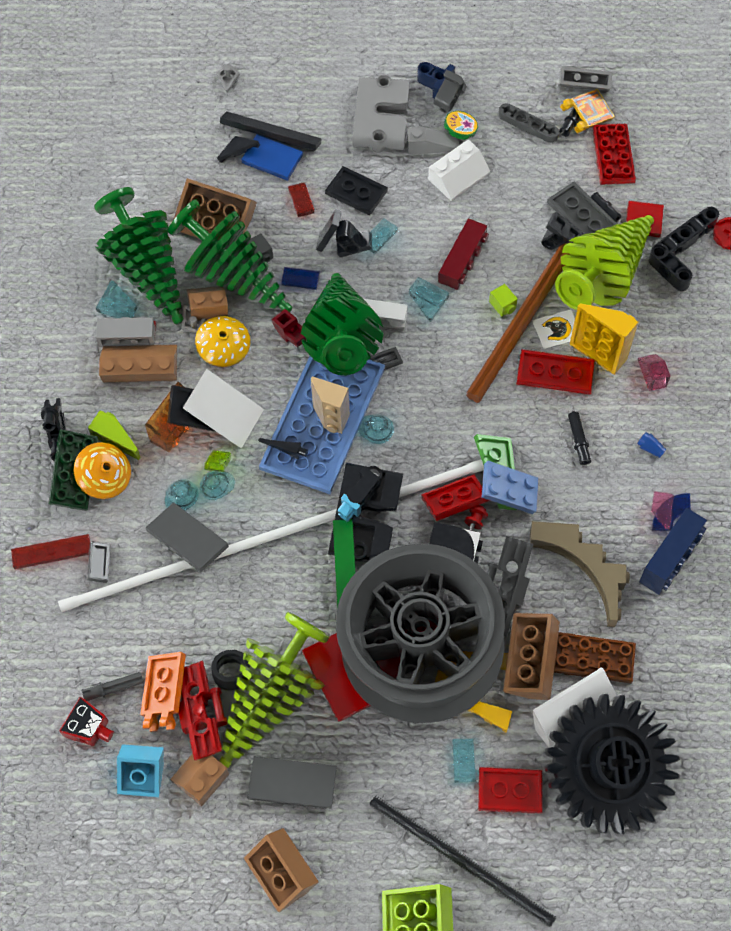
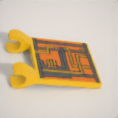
(590, 108)

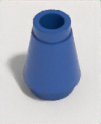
(651, 444)

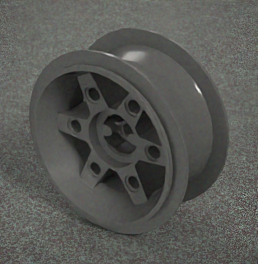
(377, 587)

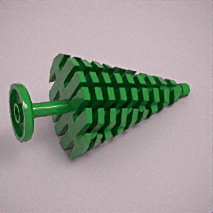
(141, 251)
(227, 257)
(341, 329)

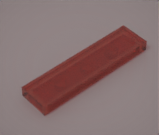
(50, 551)

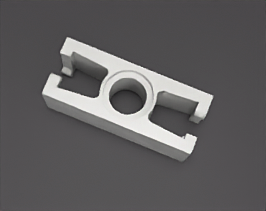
(391, 314)

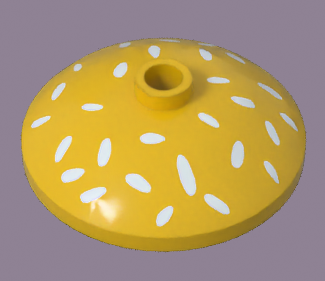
(222, 350)

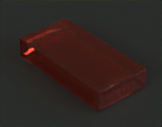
(301, 199)

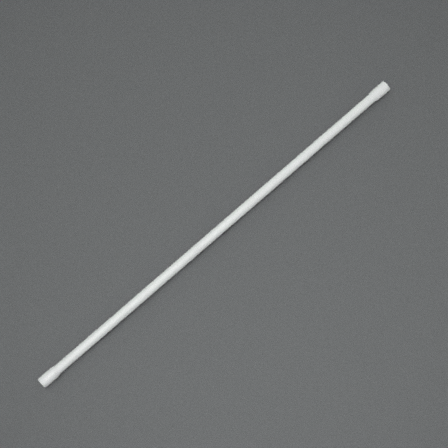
(76, 601)

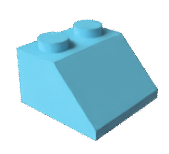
(140, 770)

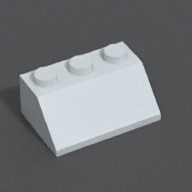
(458, 170)

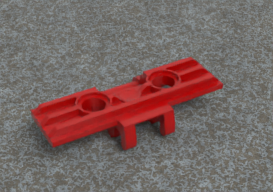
(193, 712)

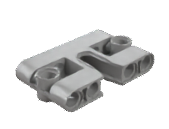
(376, 112)

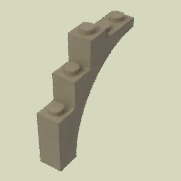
(591, 558)

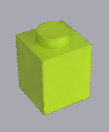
(503, 300)

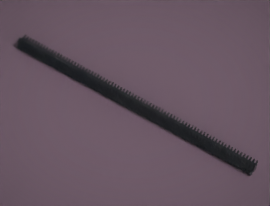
(474, 869)

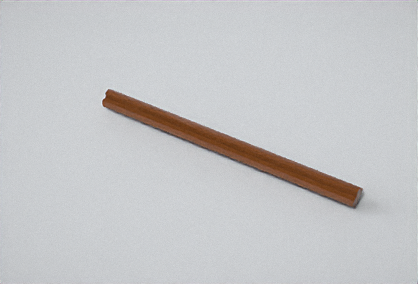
(516, 327)

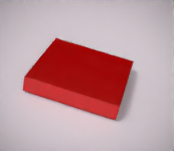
(641, 209)

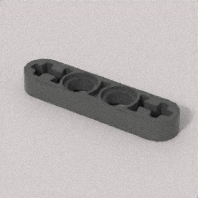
(527, 124)

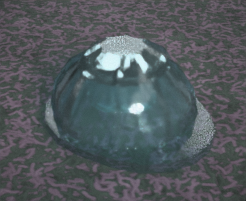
(376, 429)
(216, 484)
(182, 493)

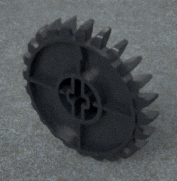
(585, 768)

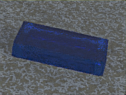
(300, 278)

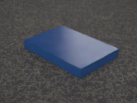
(272, 157)

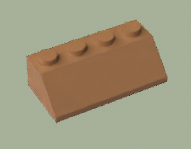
(138, 363)
(532, 655)

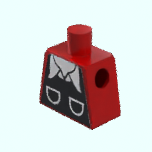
(86, 724)

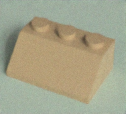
(330, 404)

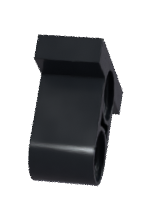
(559, 232)
(350, 240)

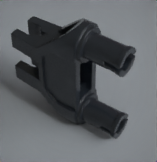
(53, 421)

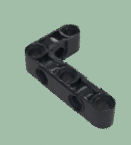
(677, 241)

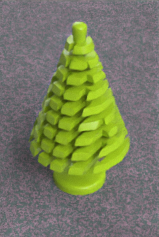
(602, 264)
(269, 688)

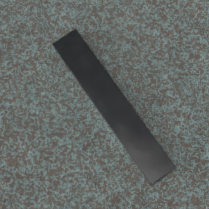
(270, 130)

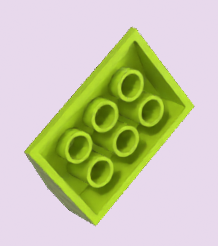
(418, 909)

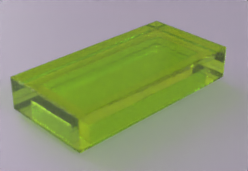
(217, 461)

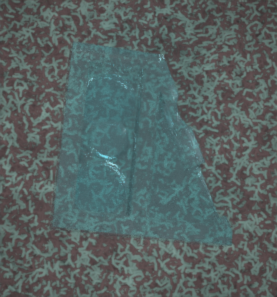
(116, 303)

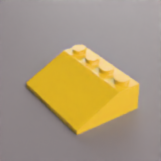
(603, 335)

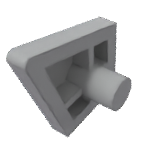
(227, 76)
(190, 323)

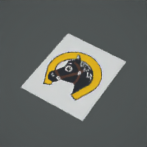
(555, 328)

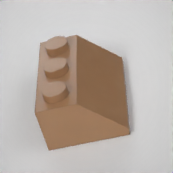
(280, 869)

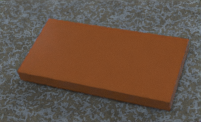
(585, 654)

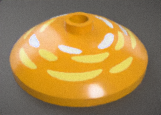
(94, 478)

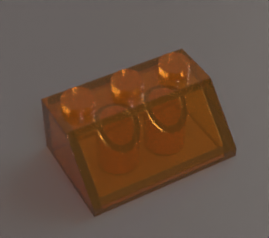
(159, 432)

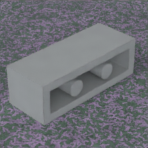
(585, 79)
(125, 331)

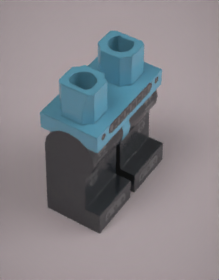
(359, 495)

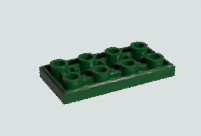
(64, 488)

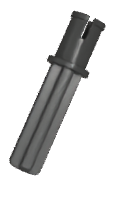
(112, 686)

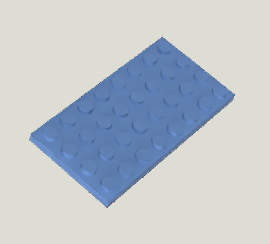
(301, 424)

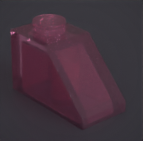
(654, 371)

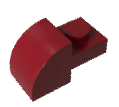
(288, 327)

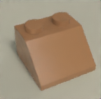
(207, 302)
(200, 777)

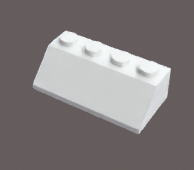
(549, 712)

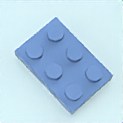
(510, 487)

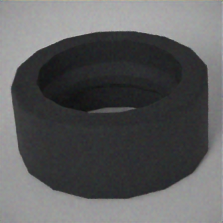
(222, 658)

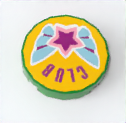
(460, 124)

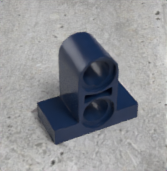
(432, 76)

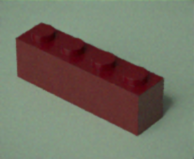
(462, 254)

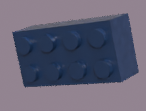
(674, 552)

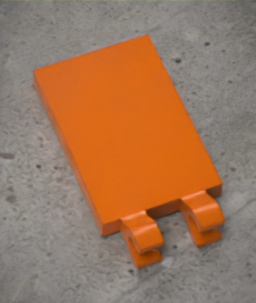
(162, 690)

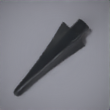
(291, 448)

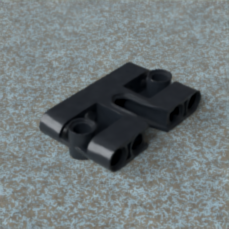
(368, 533)

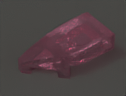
(662, 507)

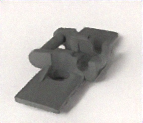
(513, 585)

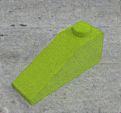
(110, 431)

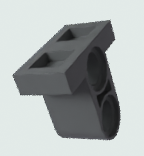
(449, 90)

